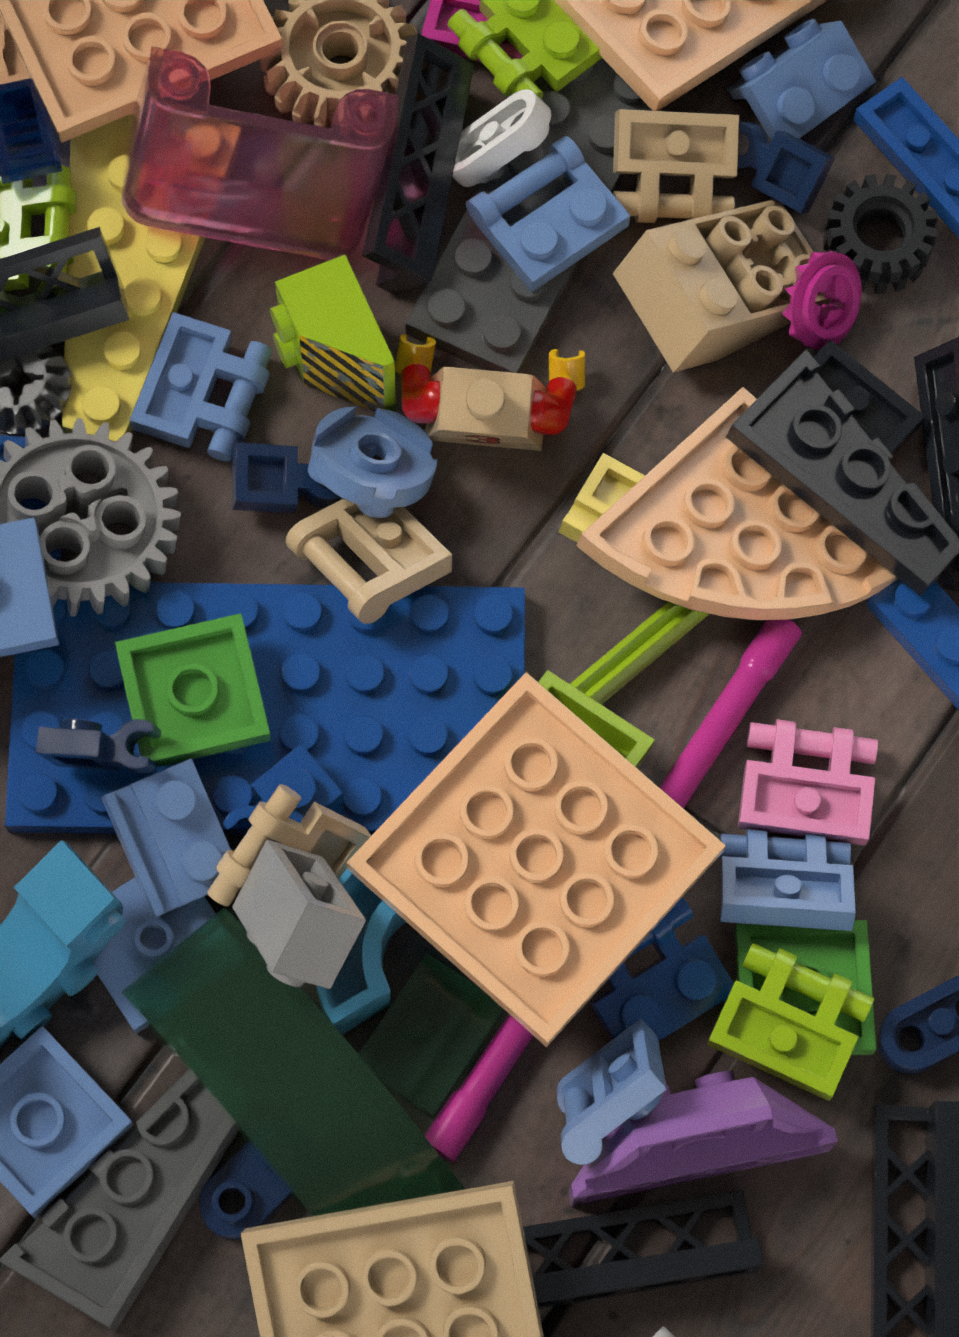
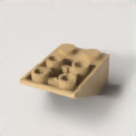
(715, 281)

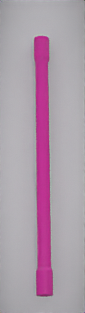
(757, 666)

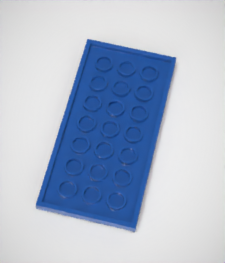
(362, 698)

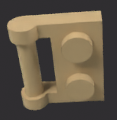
(393, 547)

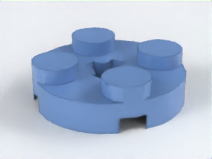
(345, 465)

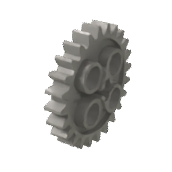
(81, 511)

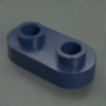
(932, 1019)
(253, 1179)

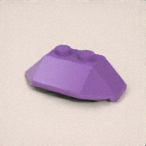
(701, 1135)

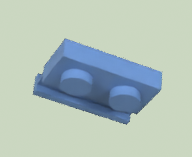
(168, 836)

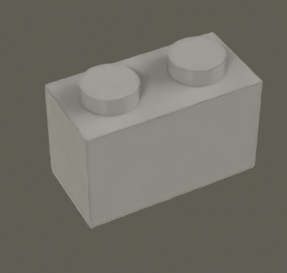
(298, 915)

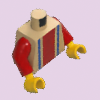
(487, 404)

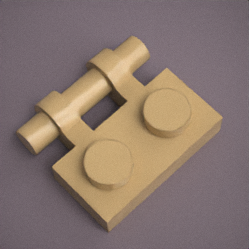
(674, 145)
(318, 833)

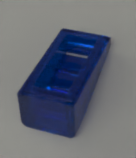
(25, 124)

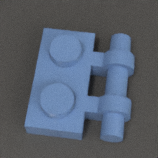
(183, 379)
(786, 881)

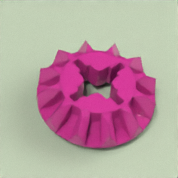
(840, 282)

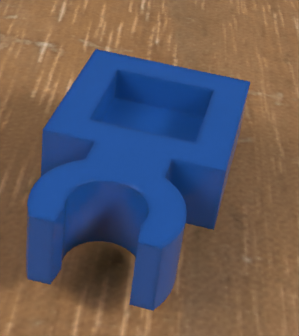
(301, 774)

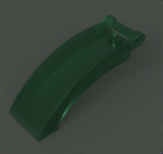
(285, 1075)

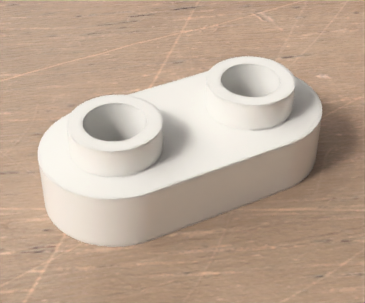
(500, 136)

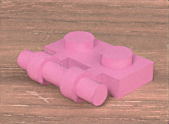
(805, 799)

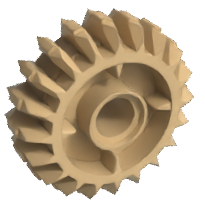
(322, 29)

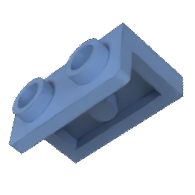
(804, 79)

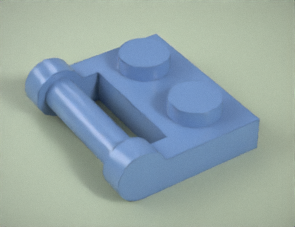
(559, 229)
(608, 1088)

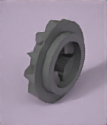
(39, 400)

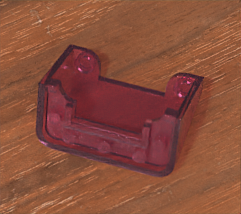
(252, 173)

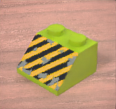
(333, 336)

